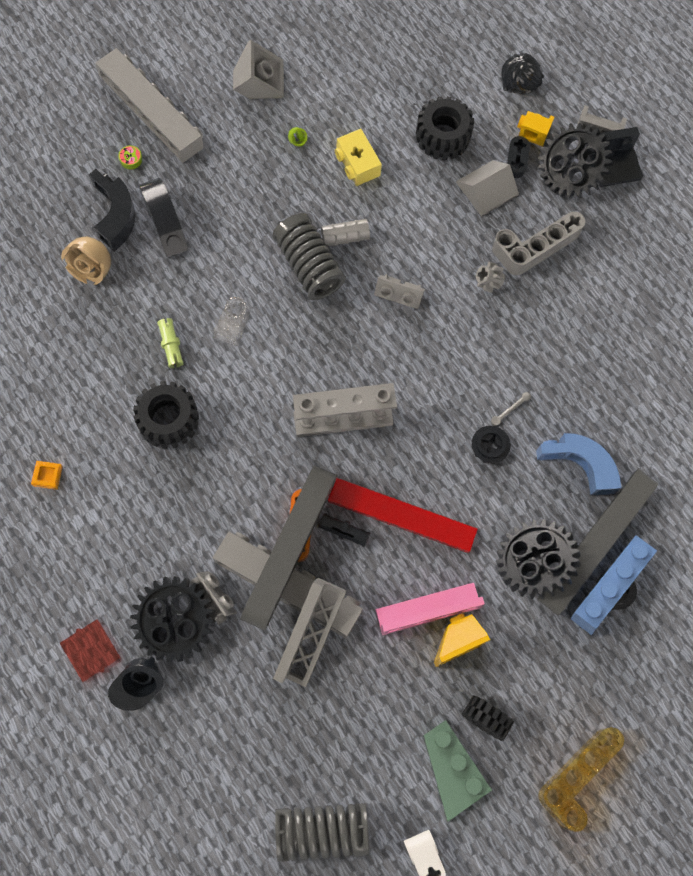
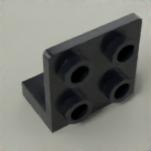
(625, 162)

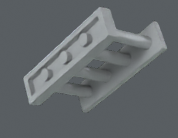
(344, 409)

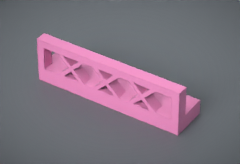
(428, 608)

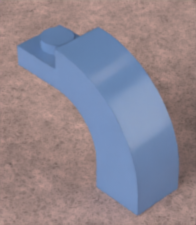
(590, 455)

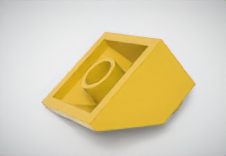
(460, 638)

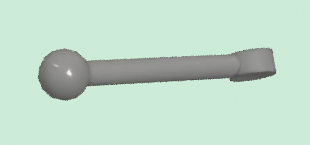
(496, 420)

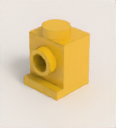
(535, 127)

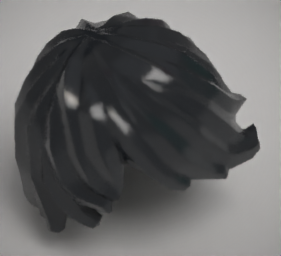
(521, 73)

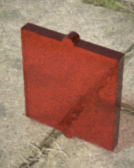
(90, 650)

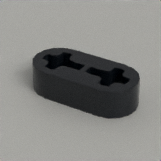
(521, 157)

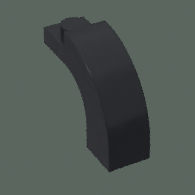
(163, 216)
(120, 220)

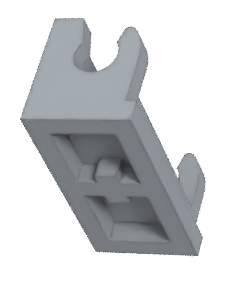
(598, 122)

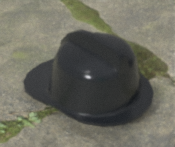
(136, 684)

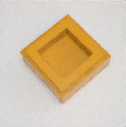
(46, 475)

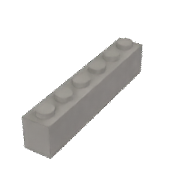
(150, 105)
(248, 562)

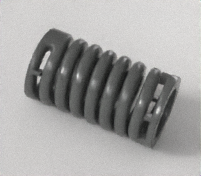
(308, 253)
(323, 833)

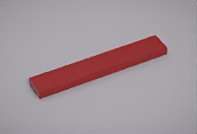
(402, 515)

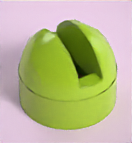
(300, 134)

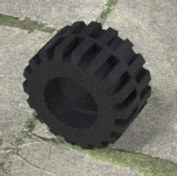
(448, 113)
(162, 396)

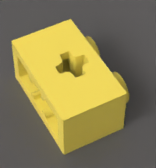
(358, 157)

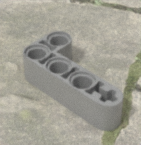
(542, 240)

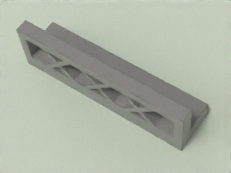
(301, 627)

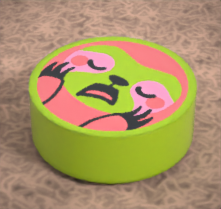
(130, 157)

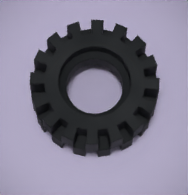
(488, 718)

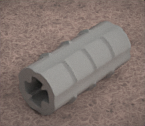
(345, 232)

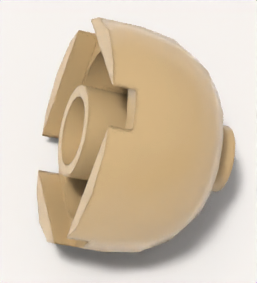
(83, 256)

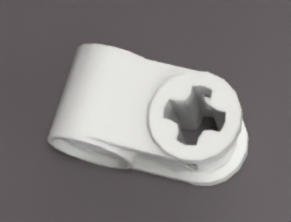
(424, 853)

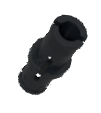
(344, 529)

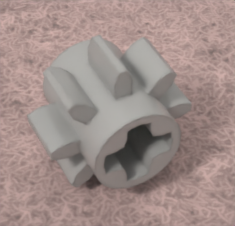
(490, 277)

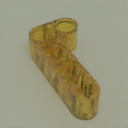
(584, 774)

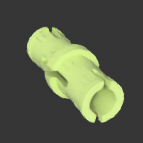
(170, 343)

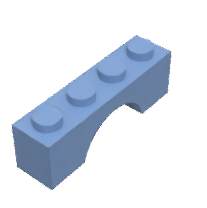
(613, 585)

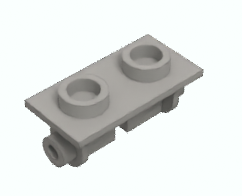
(393, 290)
(220, 602)

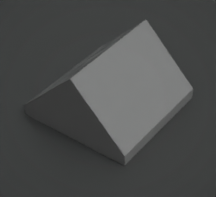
(489, 186)

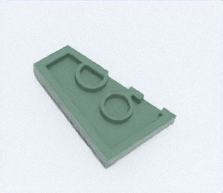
(455, 773)

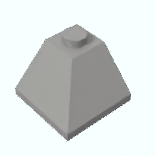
(258, 73)

